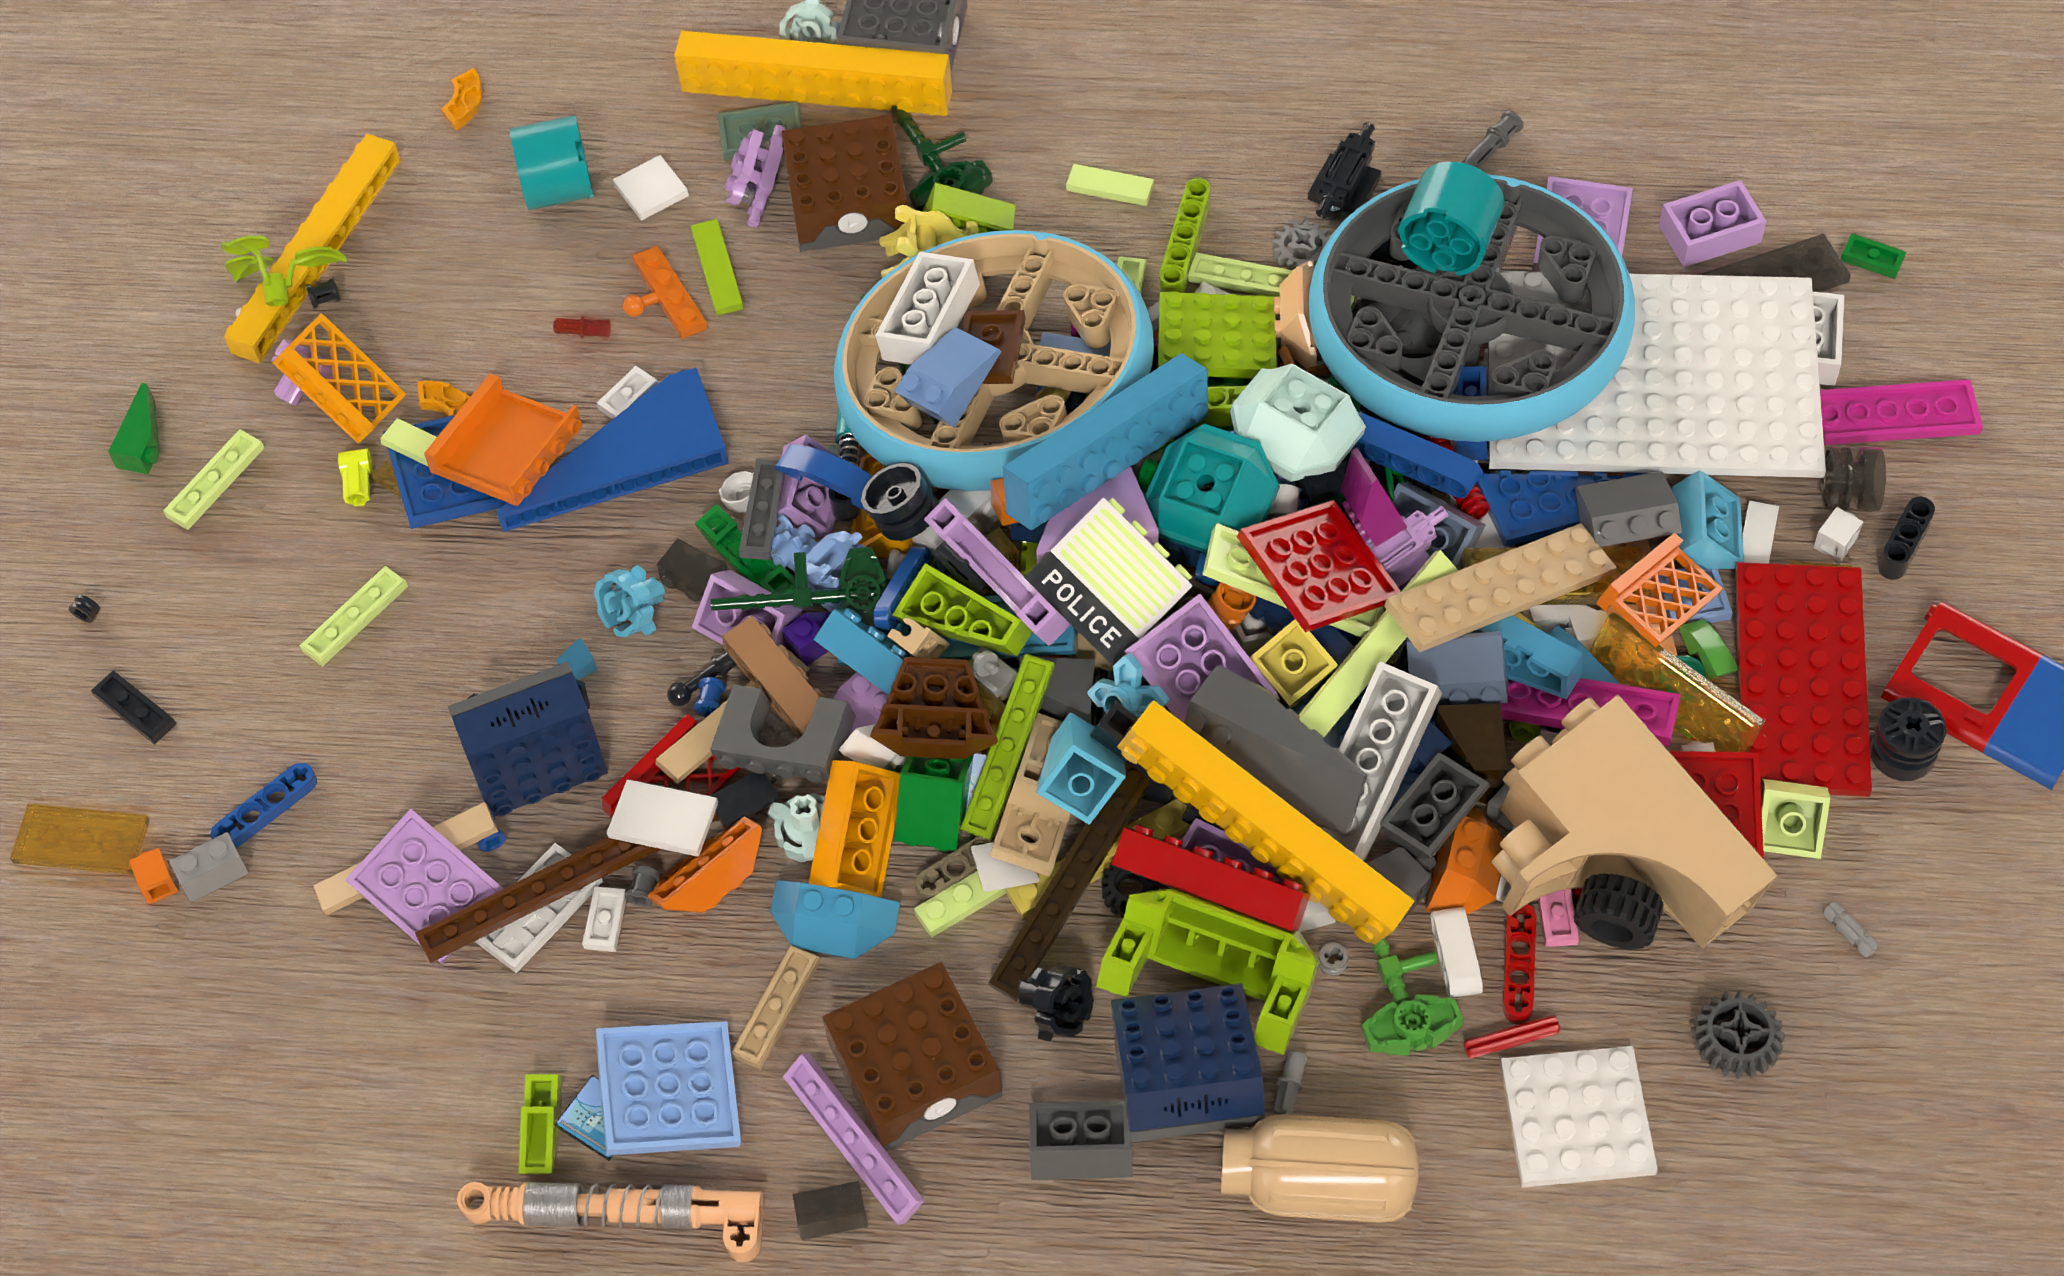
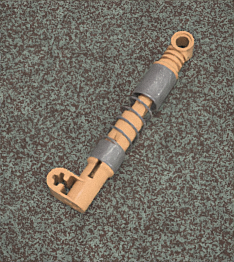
(671, 1206)

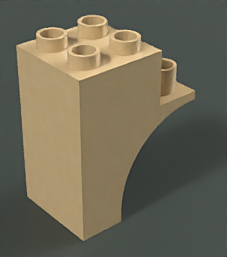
(1623, 807)

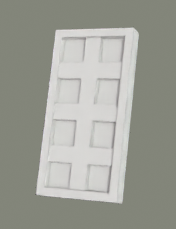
(524, 937)

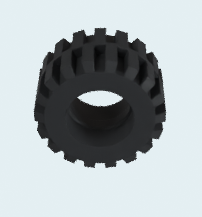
(1618, 911)

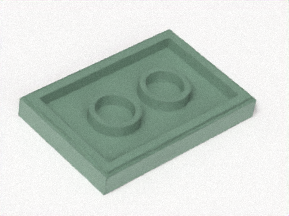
(738, 124)

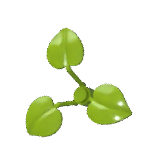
(274, 284)

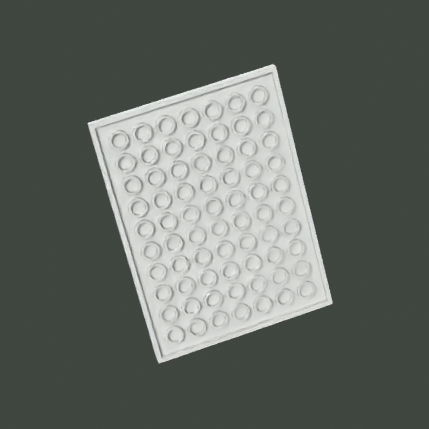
(1709, 383)

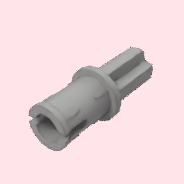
(1290, 1083)

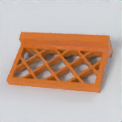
(1660, 562)

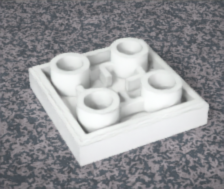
(650, 187)

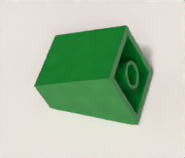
(932, 801)

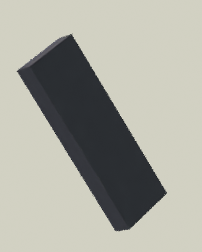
(133, 707)

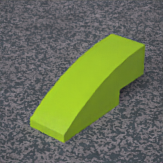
(537, 1123)

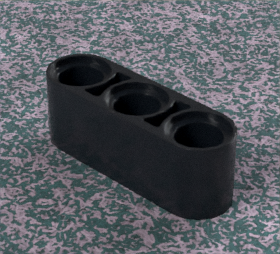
(1912, 525)

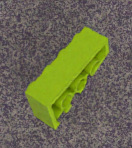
(960, 613)

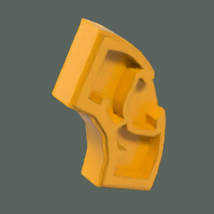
(465, 99)
(440, 397)

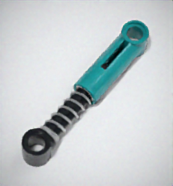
(848, 450)

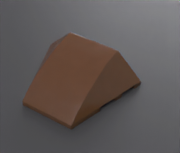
(934, 711)

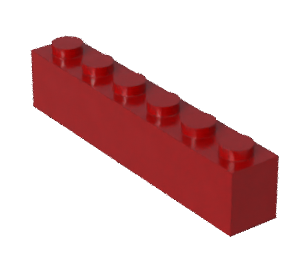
(1211, 878)

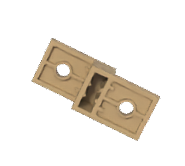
(1029, 812)

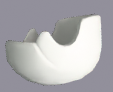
(736, 491)

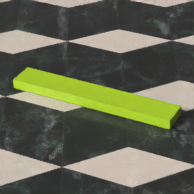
(1006, 755)

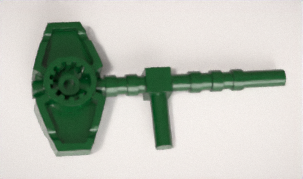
(961, 175)
(860, 582)

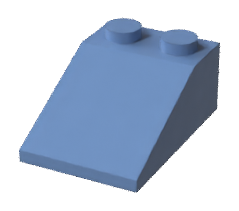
(948, 376)

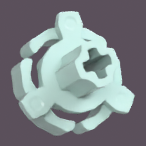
(810, 23)
(801, 821)

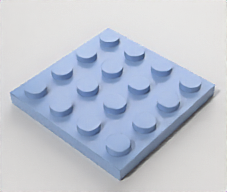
(667, 1088)

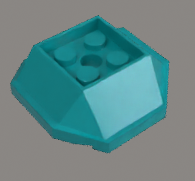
(1240, 494)

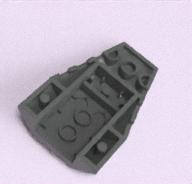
(1277, 748)

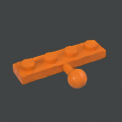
(666, 291)

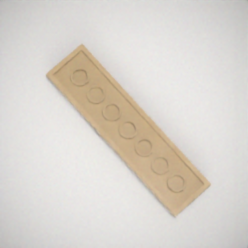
(1499, 587)

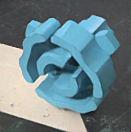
(631, 598)

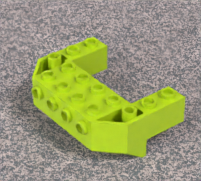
(1218, 947)

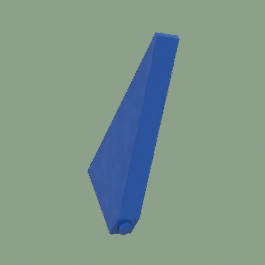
(648, 444)

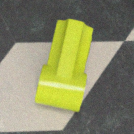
(355, 471)

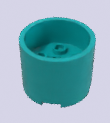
(551, 162)
(1451, 218)

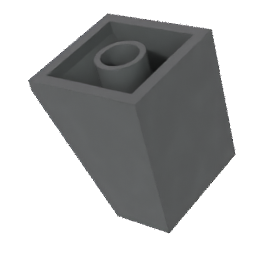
(1069, 689)

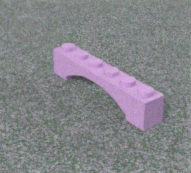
(997, 571)

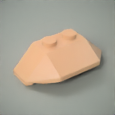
(1294, 321)

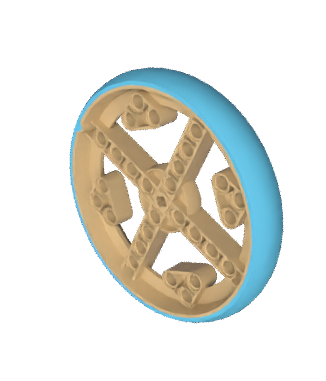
(1099, 305)

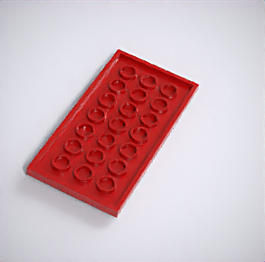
(1805, 673)

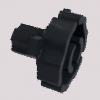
(1058, 999)

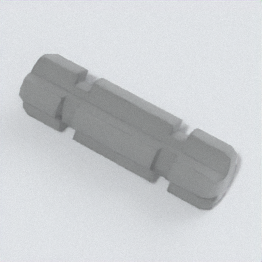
(1851, 929)

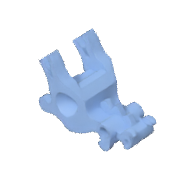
(823, 558)

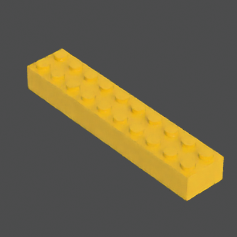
(814, 72)
(1265, 824)

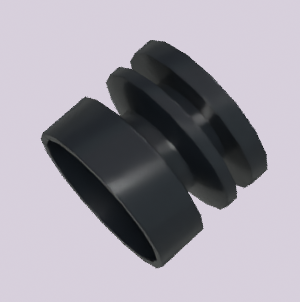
(1907, 739)

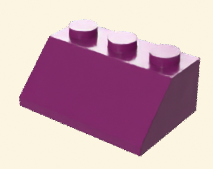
(1368, 502)

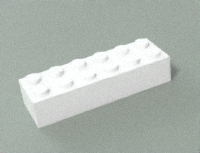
(1382, 745)

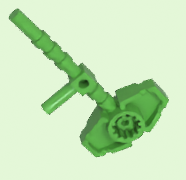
(1408, 1023)

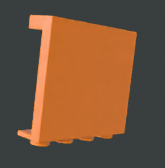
(501, 442)

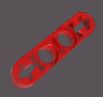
(1518, 962)

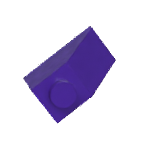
(800, 637)

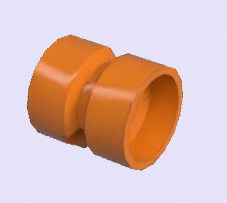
(1231, 605)

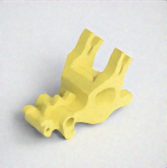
(921, 233)

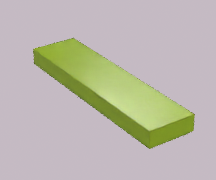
(717, 267)

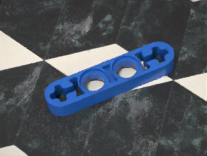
(899, 586)
(267, 810)

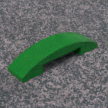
(725, 538)

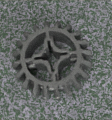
(1763, 1032)

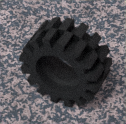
(1111, 893)

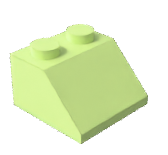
(1794, 818)

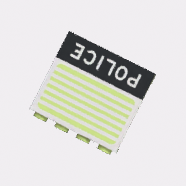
(1109, 580)

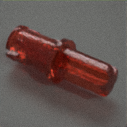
(583, 327)

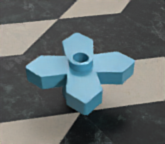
(1127, 688)

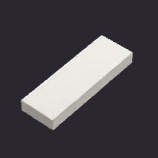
(1759, 532)

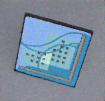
(584, 1118)

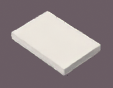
(662, 818)

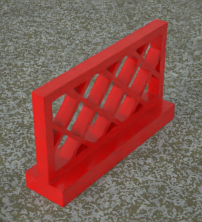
(647, 771)

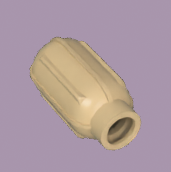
(1323, 1167)

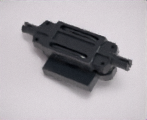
(1346, 176)

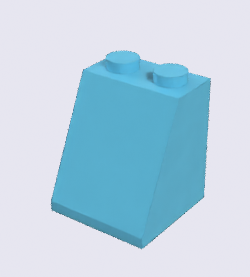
(1079, 770)

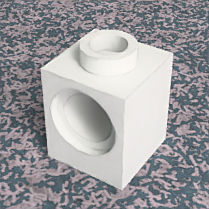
(1838, 534)

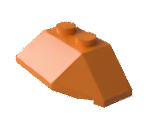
(721, 866)
(1464, 866)

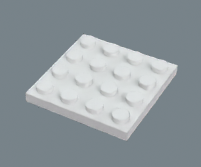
(1578, 1116)

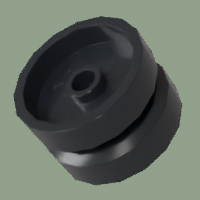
(899, 501)

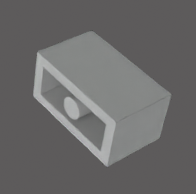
(208, 867)

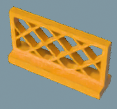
(321, 389)

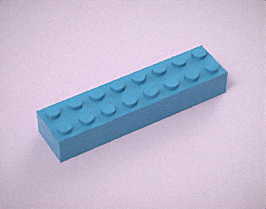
(1105, 441)

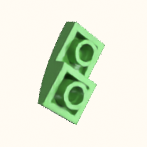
(1712, 650)

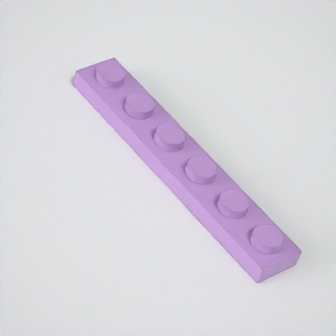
(853, 1139)

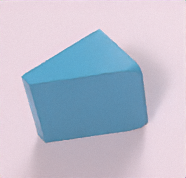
(579, 659)

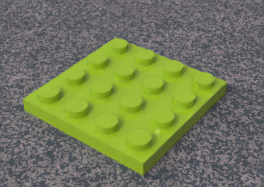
(1219, 331)

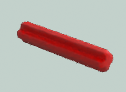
(1511, 1036)

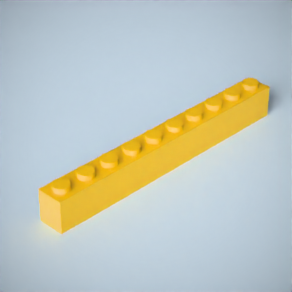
(326, 226)

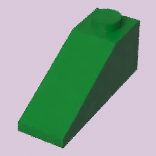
(136, 441)

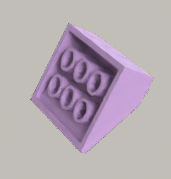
(1186, 651)

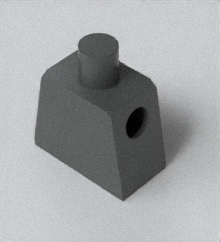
(1406, 873)

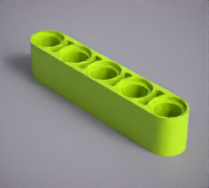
(1185, 236)

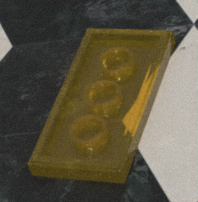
(79, 838)

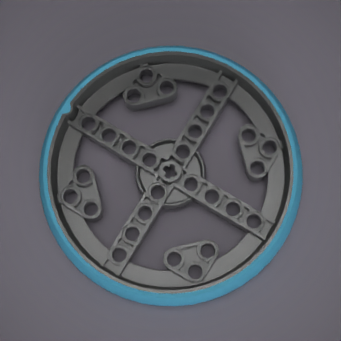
(1474, 310)

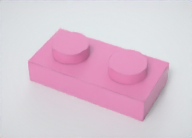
(1557, 919)

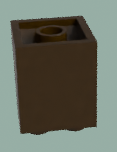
(1476, 741)

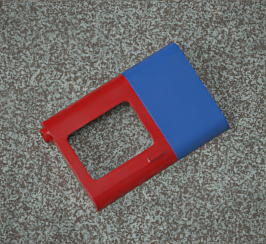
(2028, 719)

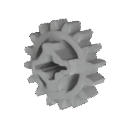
(1302, 244)

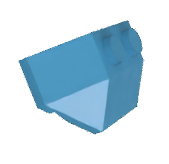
(832, 918)

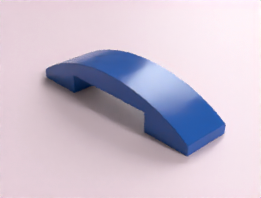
(826, 470)

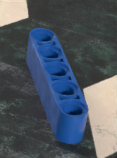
(1417, 458)

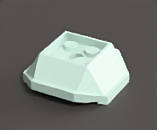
(1298, 421)

